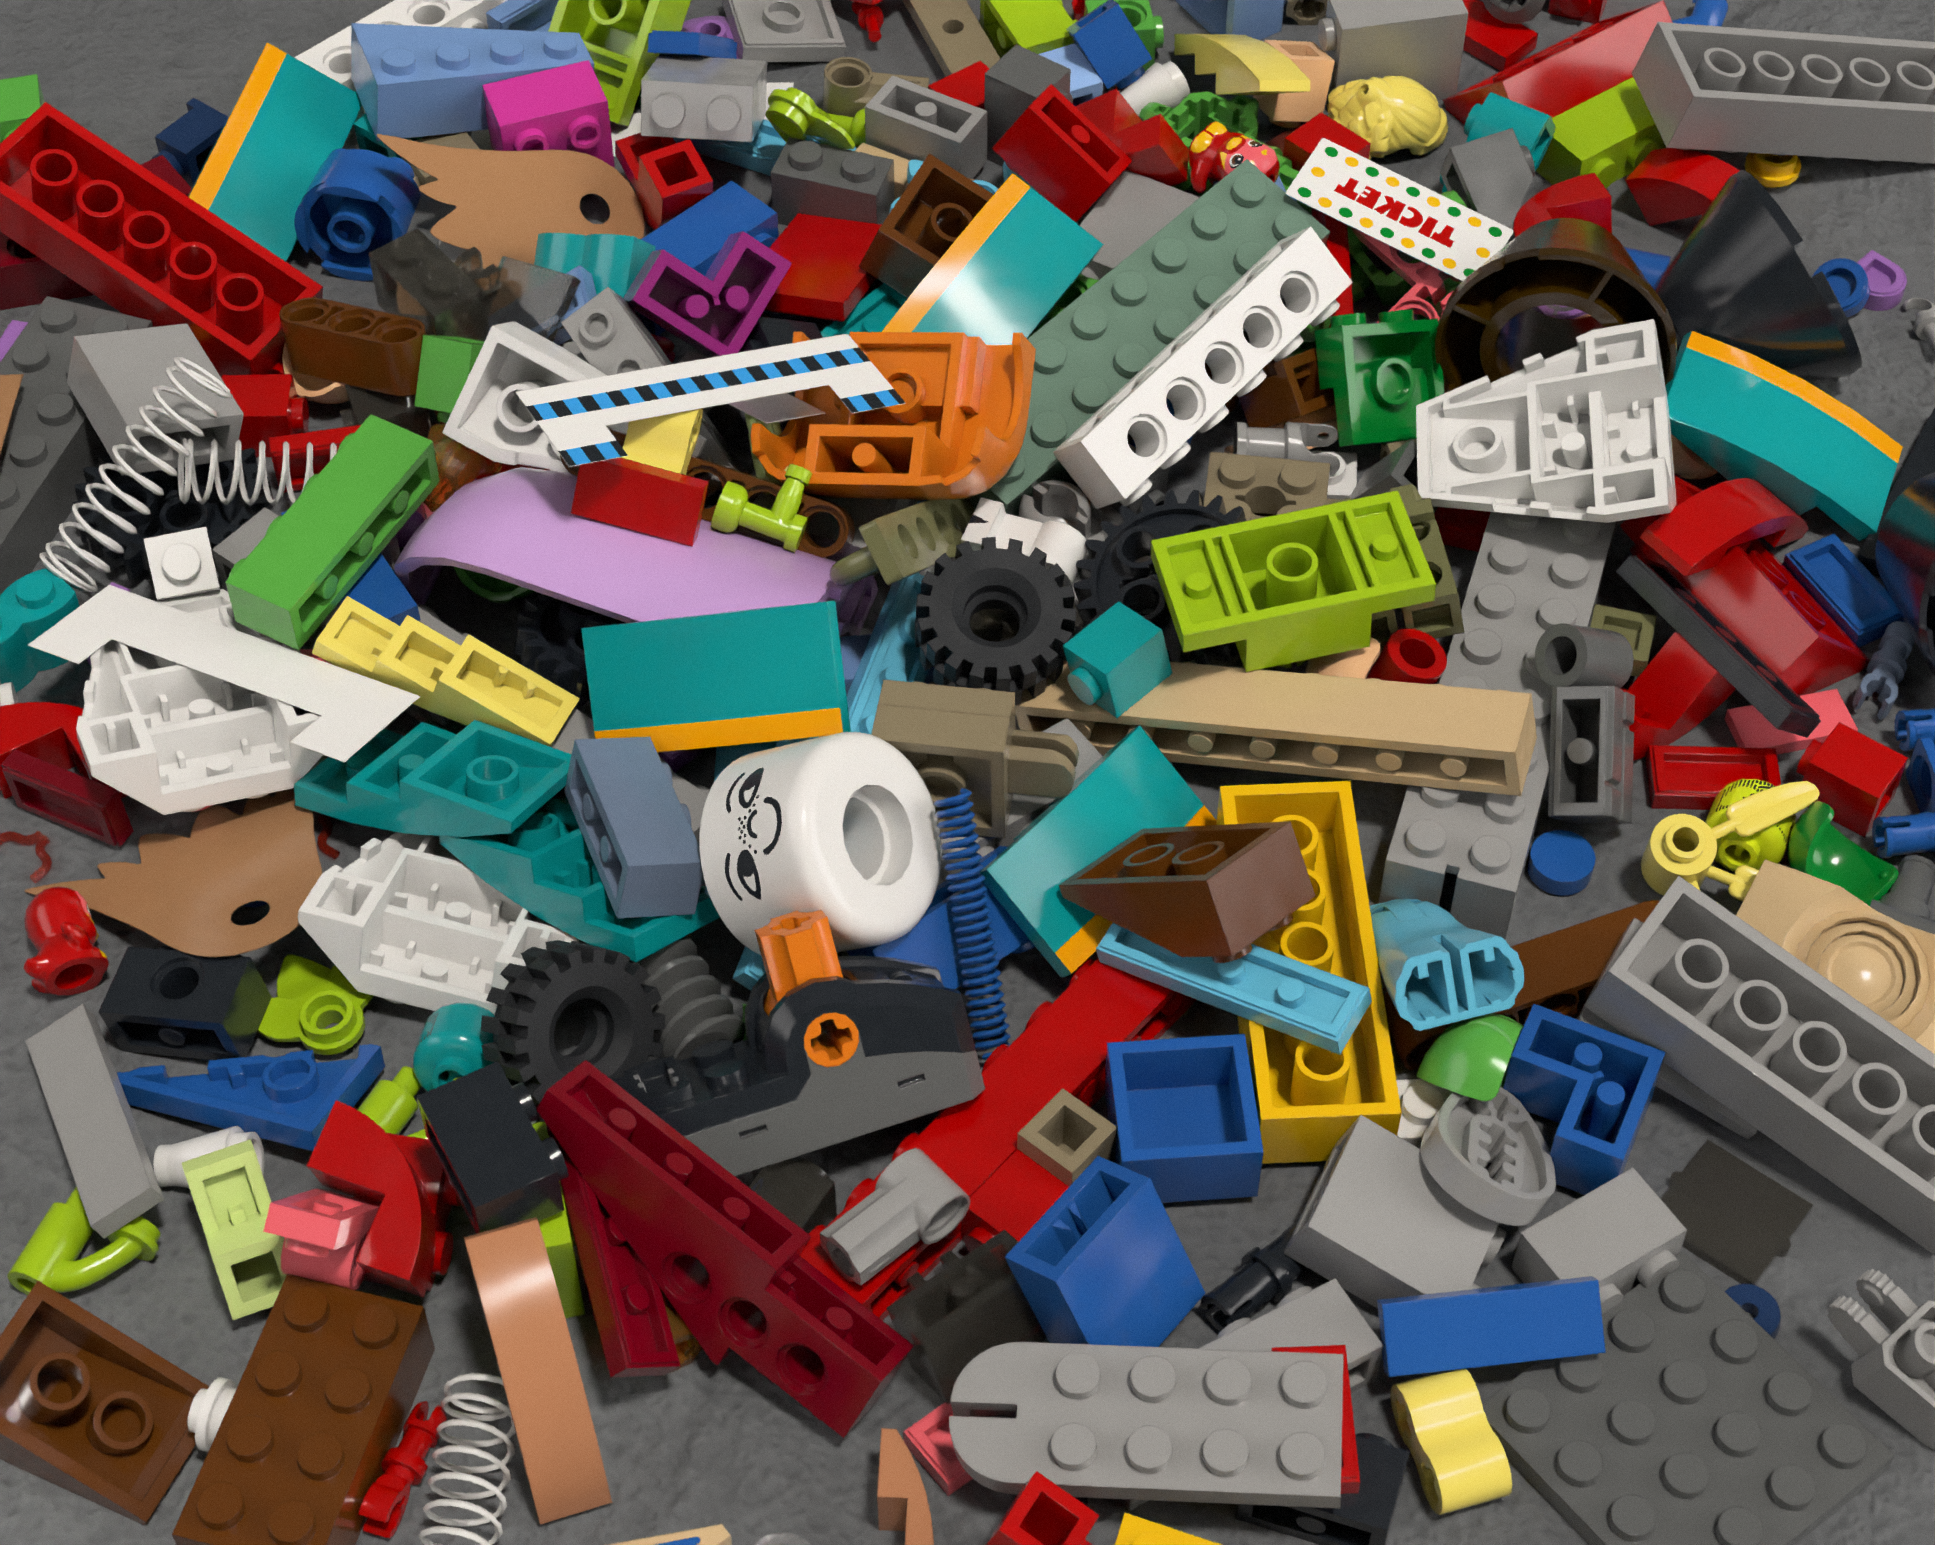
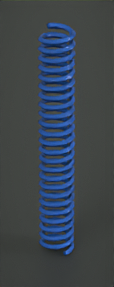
(971, 852)

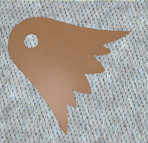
(516, 195)
(194, 884)

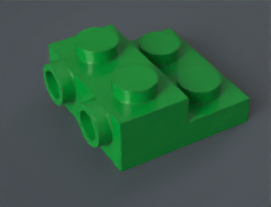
(1378, 374)

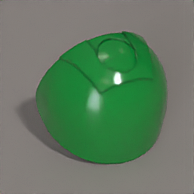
(1831, 856)

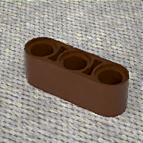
(353, 345)

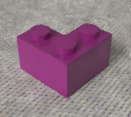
(713, 309)

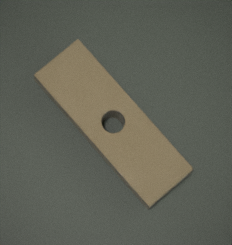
(952, 33)

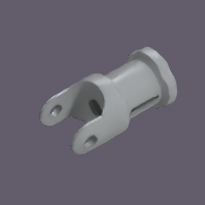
(1286, 442)

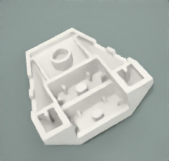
(1559, 437)
(183, 734)
(419, 925)

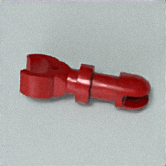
(403, 1468)

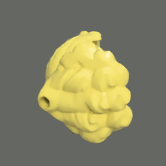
(1390, 114)

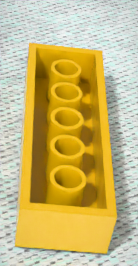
(1301, 1090)

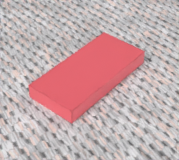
(1753, 730)

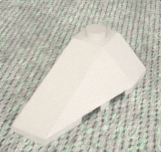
(491, 414)

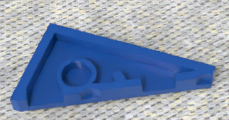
(274, 1096)

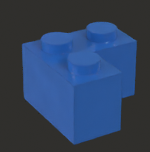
(1589, 1085)

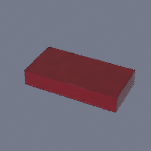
(67, 798)

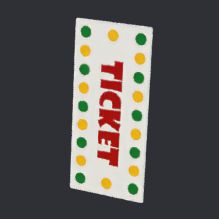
(1397, 211)

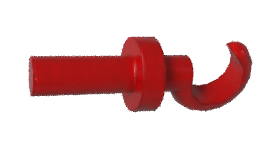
(869, 18)

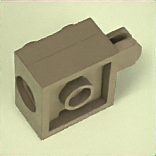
(1266, 484)
(972, 743)

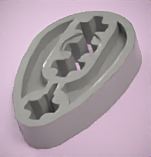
(1495, 1131)

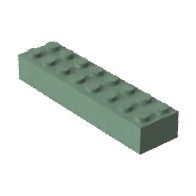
(1140, 310)

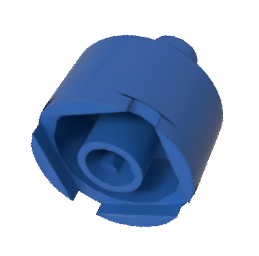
(355, 208)

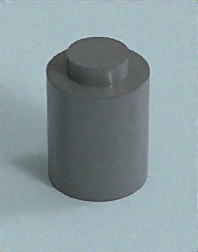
(1583, 657)

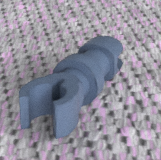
(1886, 668)

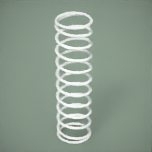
(206, 381)
(190, 474)
(468, 1446)

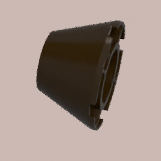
(1556, 262)

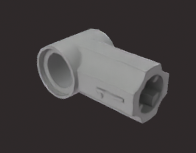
(908, 1205)

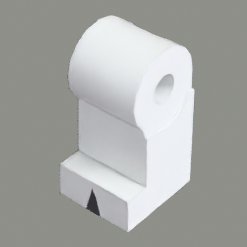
(1058, 540)

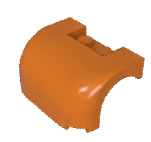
(947, 441)

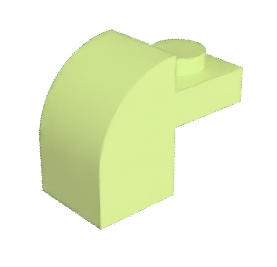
(233, 1214)

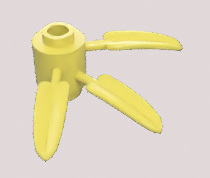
(1688, 846)

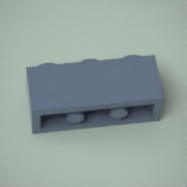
(635, 827)

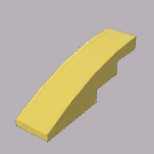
(1242, 64)
(450, 678)

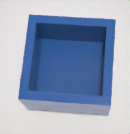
(1186, 1115)

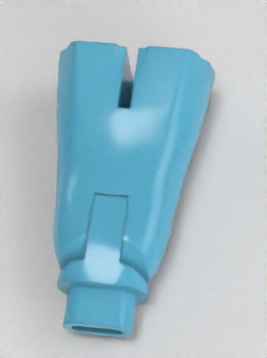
(1439, 966)

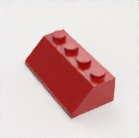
(1570, 68)
(1765, 609)

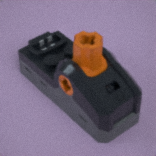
(825, 1055)

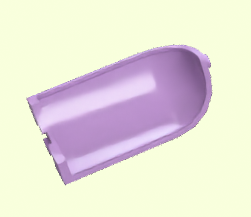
(525, 534)

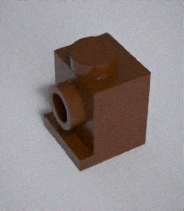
(1286, 392)

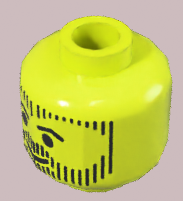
(1751, 850)

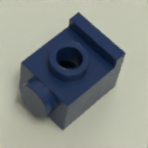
(191, 139)

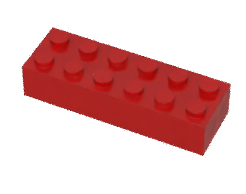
(144, 243)

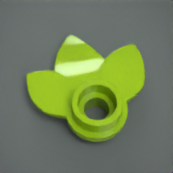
(794, 116)
(311, 1000)

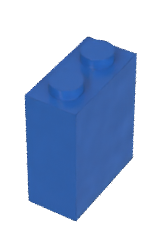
(1106, 1263)

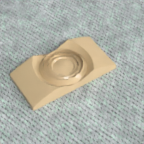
(1849, 944)

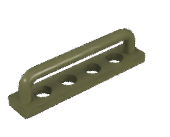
(906, 541)

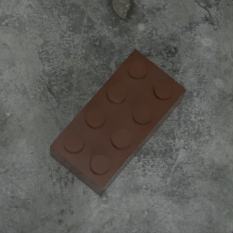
(310, 1420)

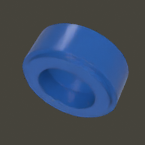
(1848, 283)
(1561, 862)

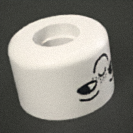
(822, 829)

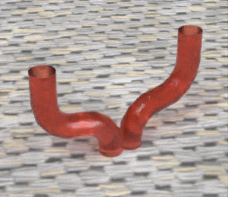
(41, 842)
(322, 844)

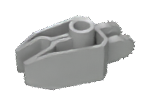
(1893, 1364)

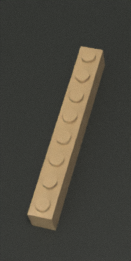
(1315, 726)

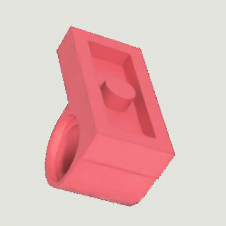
(322, 1235)

